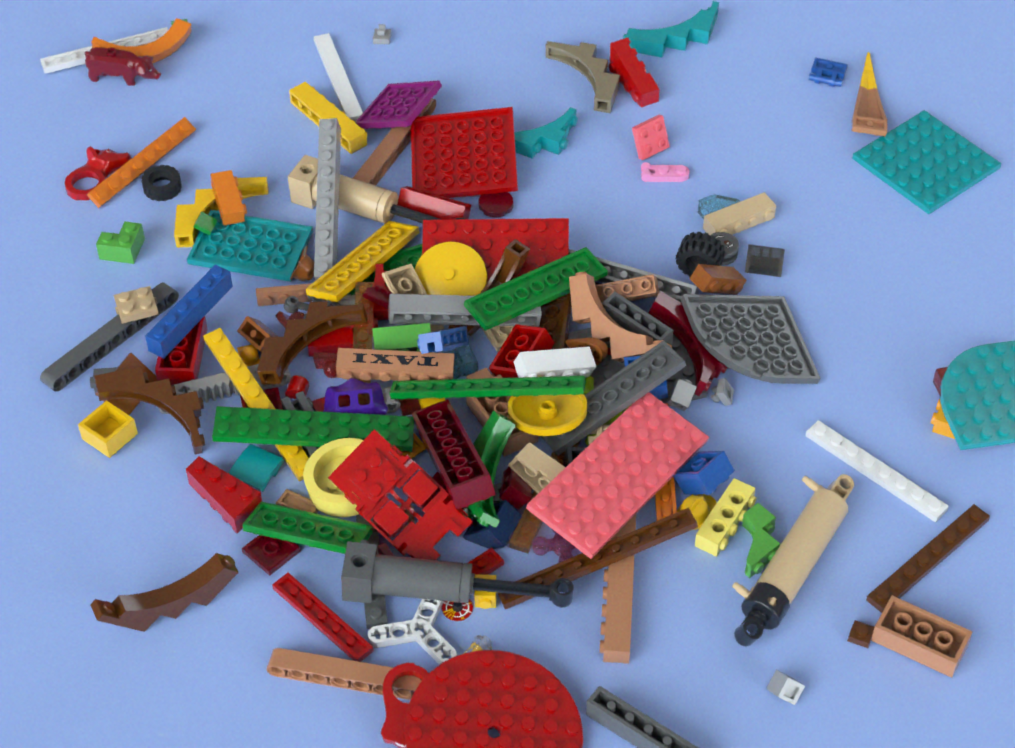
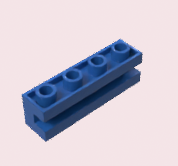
(443, 339)

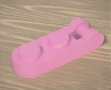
(664, 173)

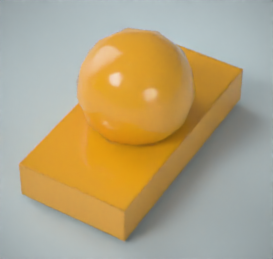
(249, 355)

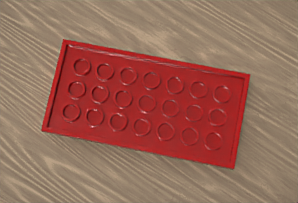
(488, 237)

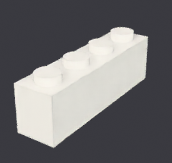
(555, 363)

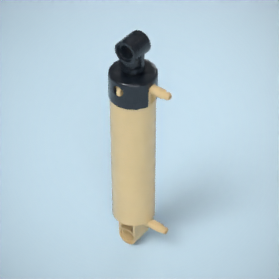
(794, 559)

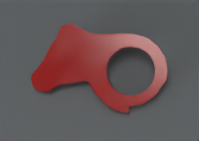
(98, 166)
(393, 727)

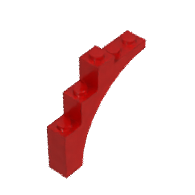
(344, 336)

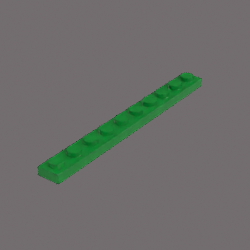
(488, 387)

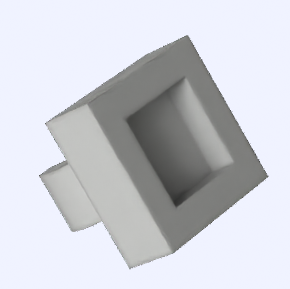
(382, 35)
(723, 392)

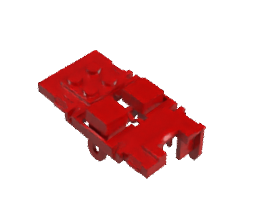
(374, 473)

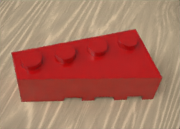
(632, 73)
(224, 492)

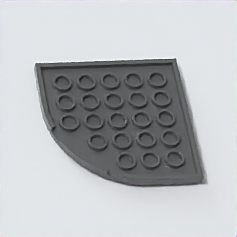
(752, 336)

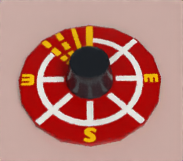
(457, 611)

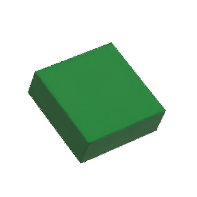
(205, 223)

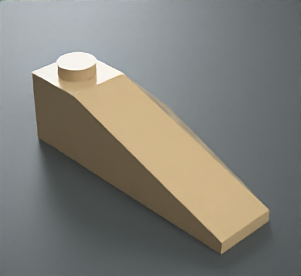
(406, 281)

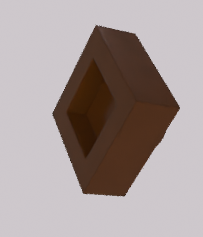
(861, 634)

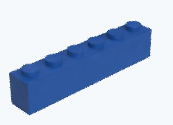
(188, 311)

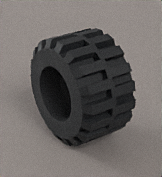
(699, 249)

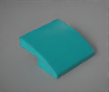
(256, 467)

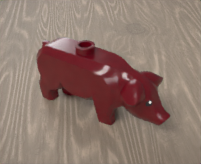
(119, 63)

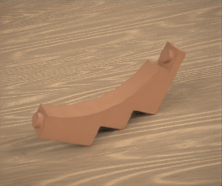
(588, 308)

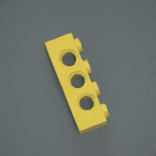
(724, 517)

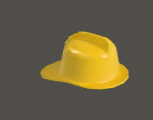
(700, 507)

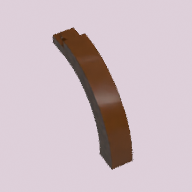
(506, 270)

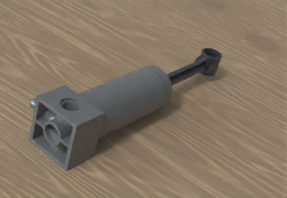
(372, 573)

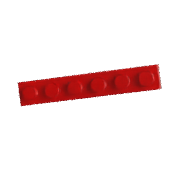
(322, 618)

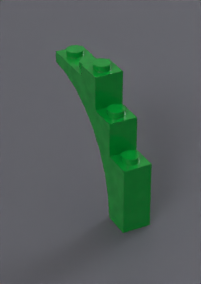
(490, 446)

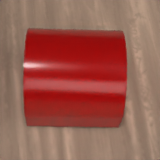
(296, 385)

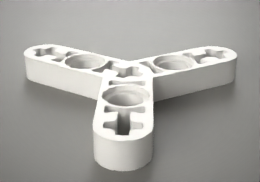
(411, 635)

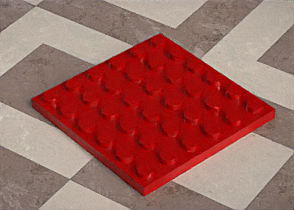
(464, 153)

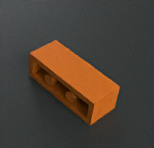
(228, 197)

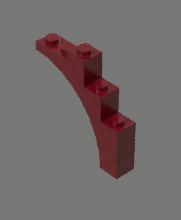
(672, 314)

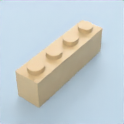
(740, 215)

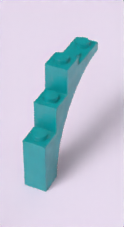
(549, 137)

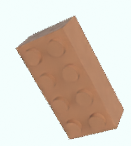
(483, 408)
(921, 636)

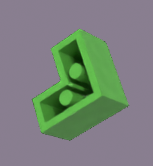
(122, 246)

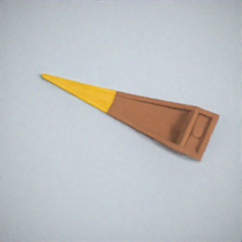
(868, 110)

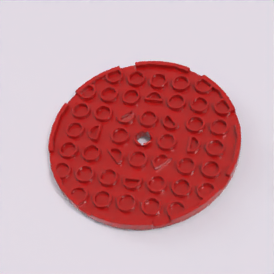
(491, 691)

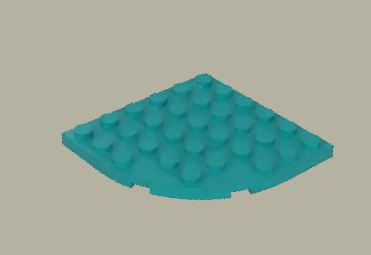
(981, 396)

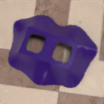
(353, 388)

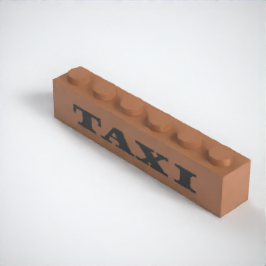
(393, 365)

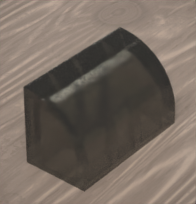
(764, 260)

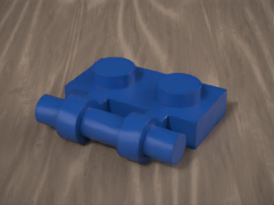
(827, 68)

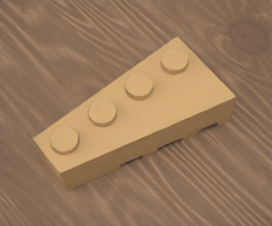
(535, 467)

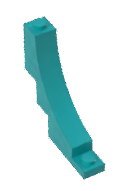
(655, 41)

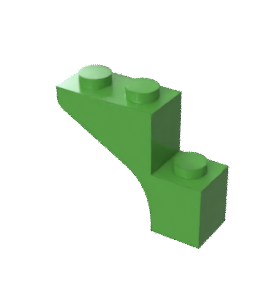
(760, 525)

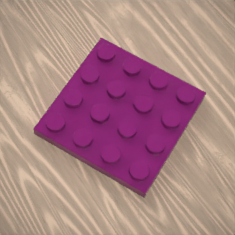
(398, 104)

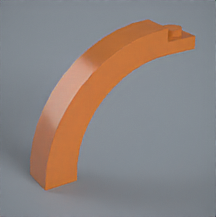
(160, 48)

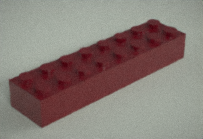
(453, 454)

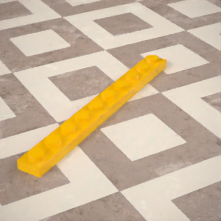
(251, 392)

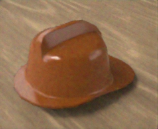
(305, 267)

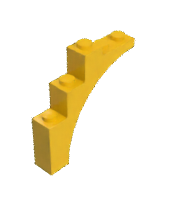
(205, 201)

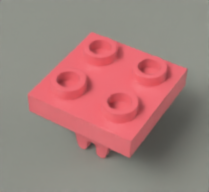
(650, 137)

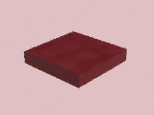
(270, 552)

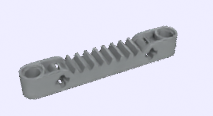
(220, 385)

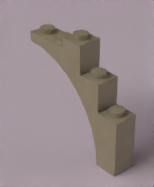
(594, 69)

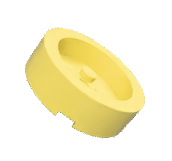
(319, 467)

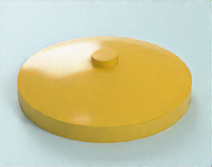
(452, 270)
(547, 413)

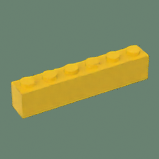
(317, 107)

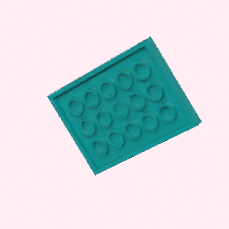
(252, 247)

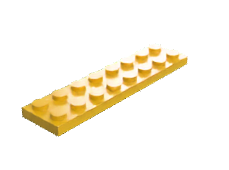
(362, 261)

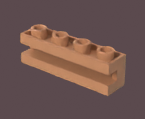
(631, 289)

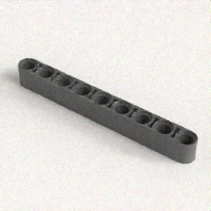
(102, 343)

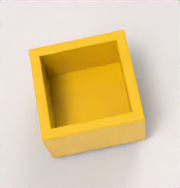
(108, 429)

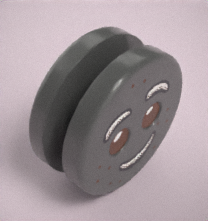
(731, 246)

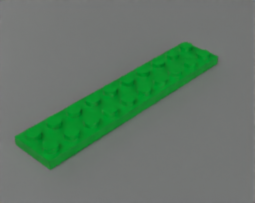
(307, 427)

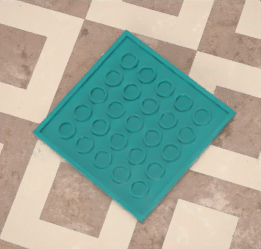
(926, 161)

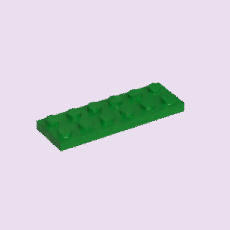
(305, 527)

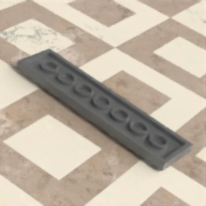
(621, 392)

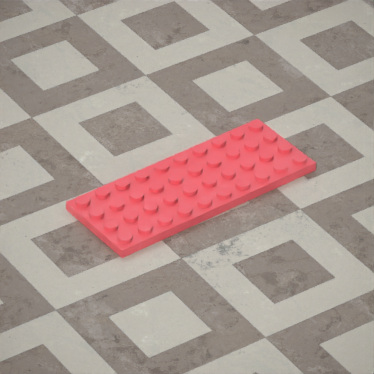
(617, 474)

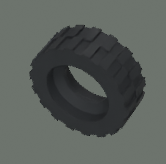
(161, 193)

